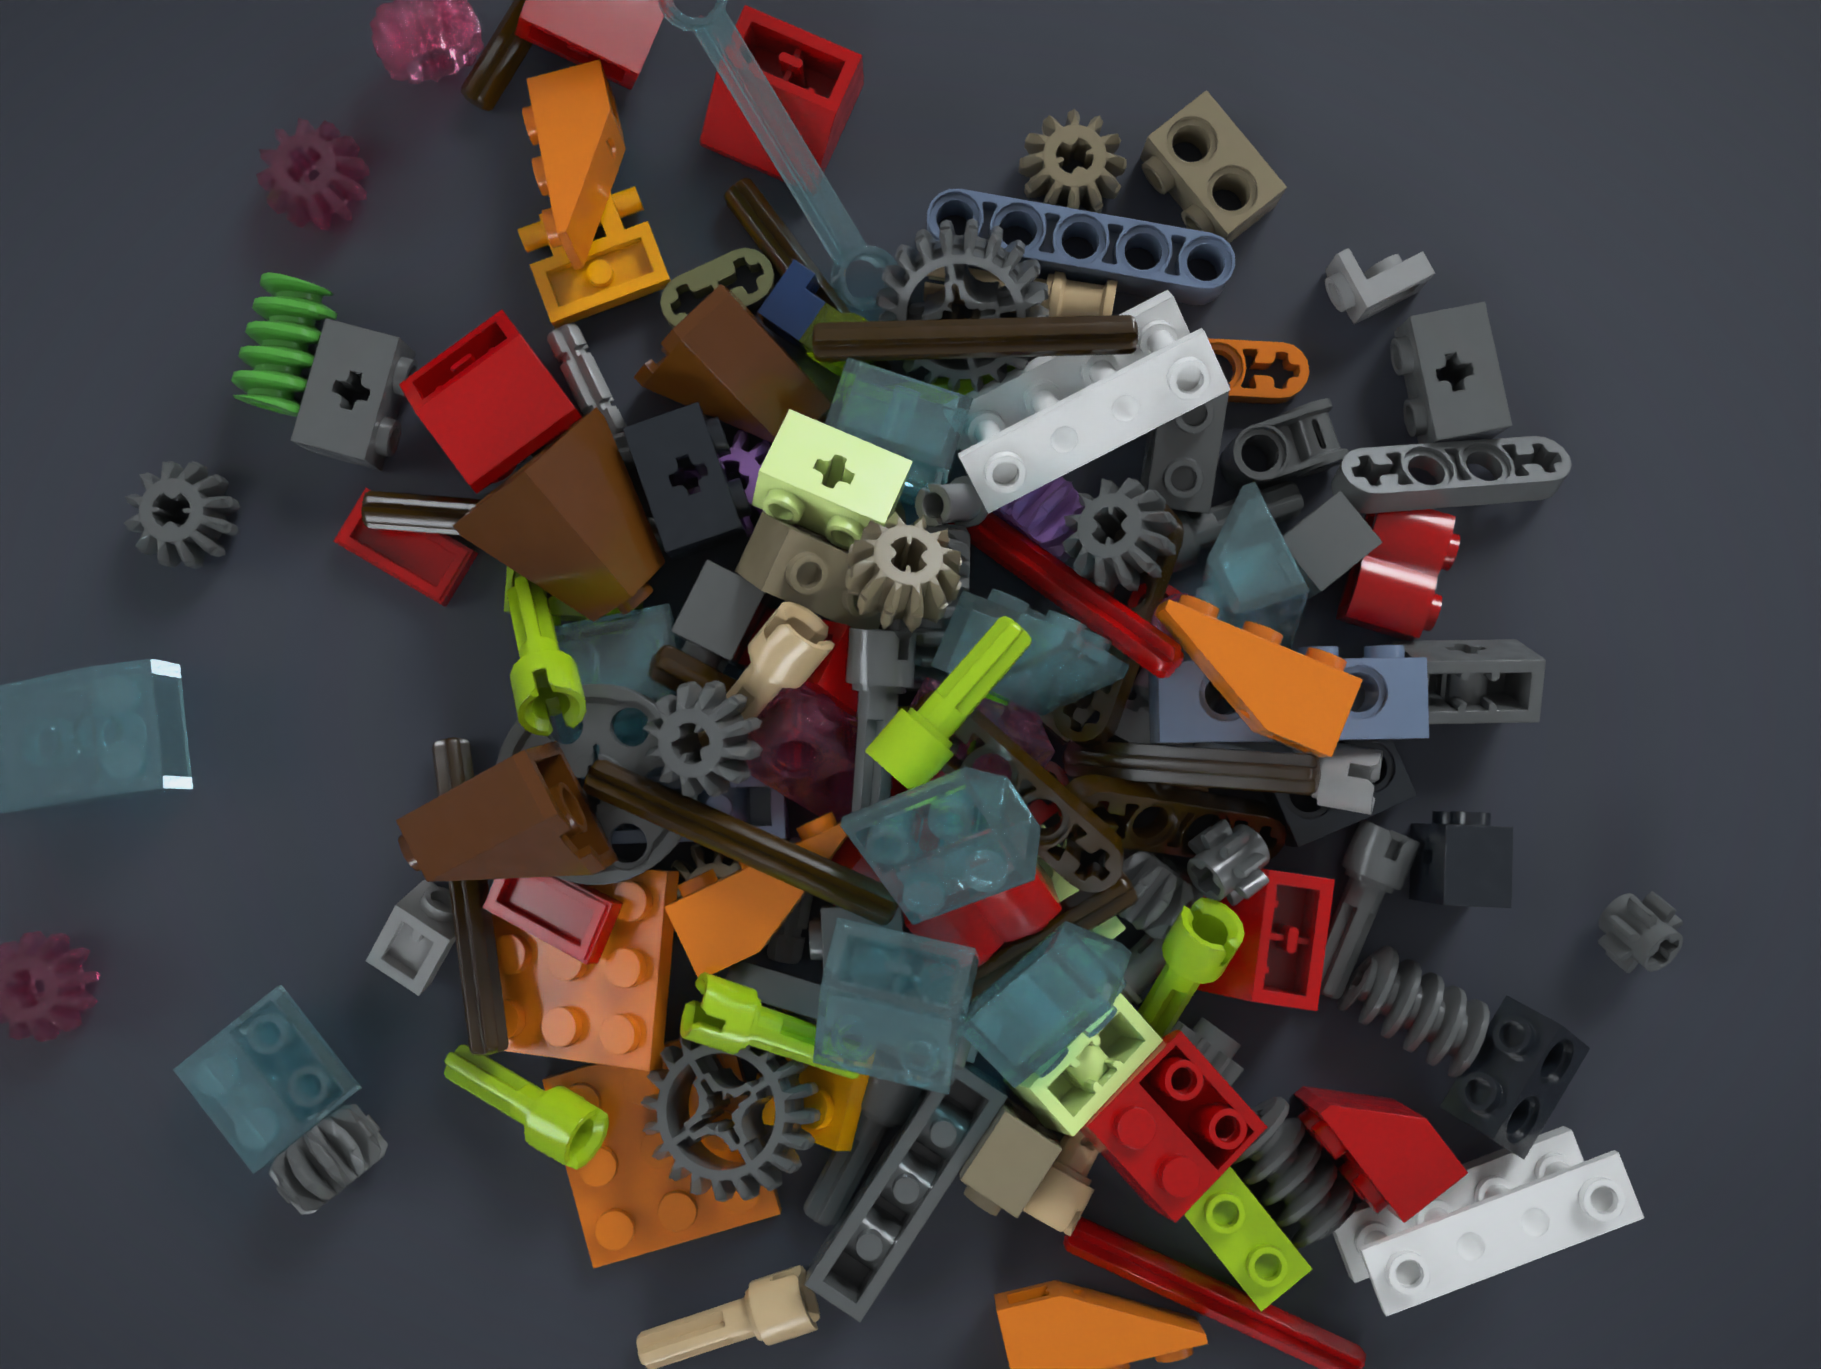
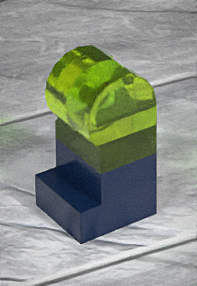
(795, 309)

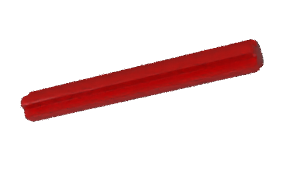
(1077, 596)
(1212, 1297)

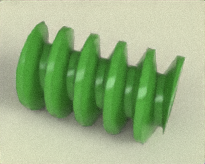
(282, 343)

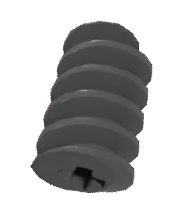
(1420, 1006)
(1297, 1176)

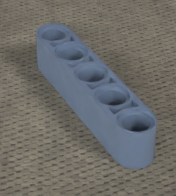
(1109, 238)

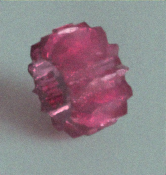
(426, 38)
(294, 160)
(64, 984)

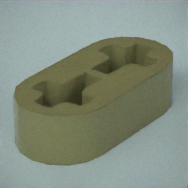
(719, 271)

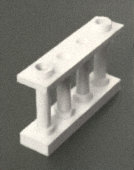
(1084, 406)
(1489, 1221)

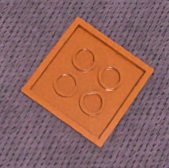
(601, 1010)
(626, 1193)

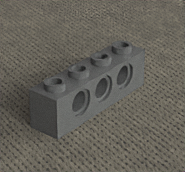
(903, 1191)

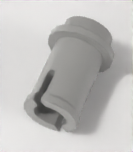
(951, 503)
(1143, 967)

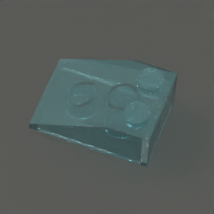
(93, 736)

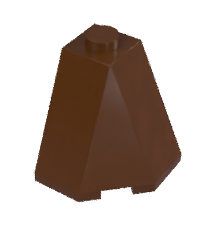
(732, 369)
(572, 523)
(508, 823)

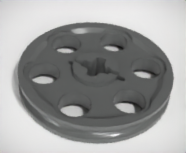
(602, 707)

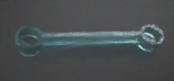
(783, 145)

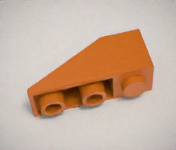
(580, 149)
(1271, 687)
(743, 911)
(1089, 1329)

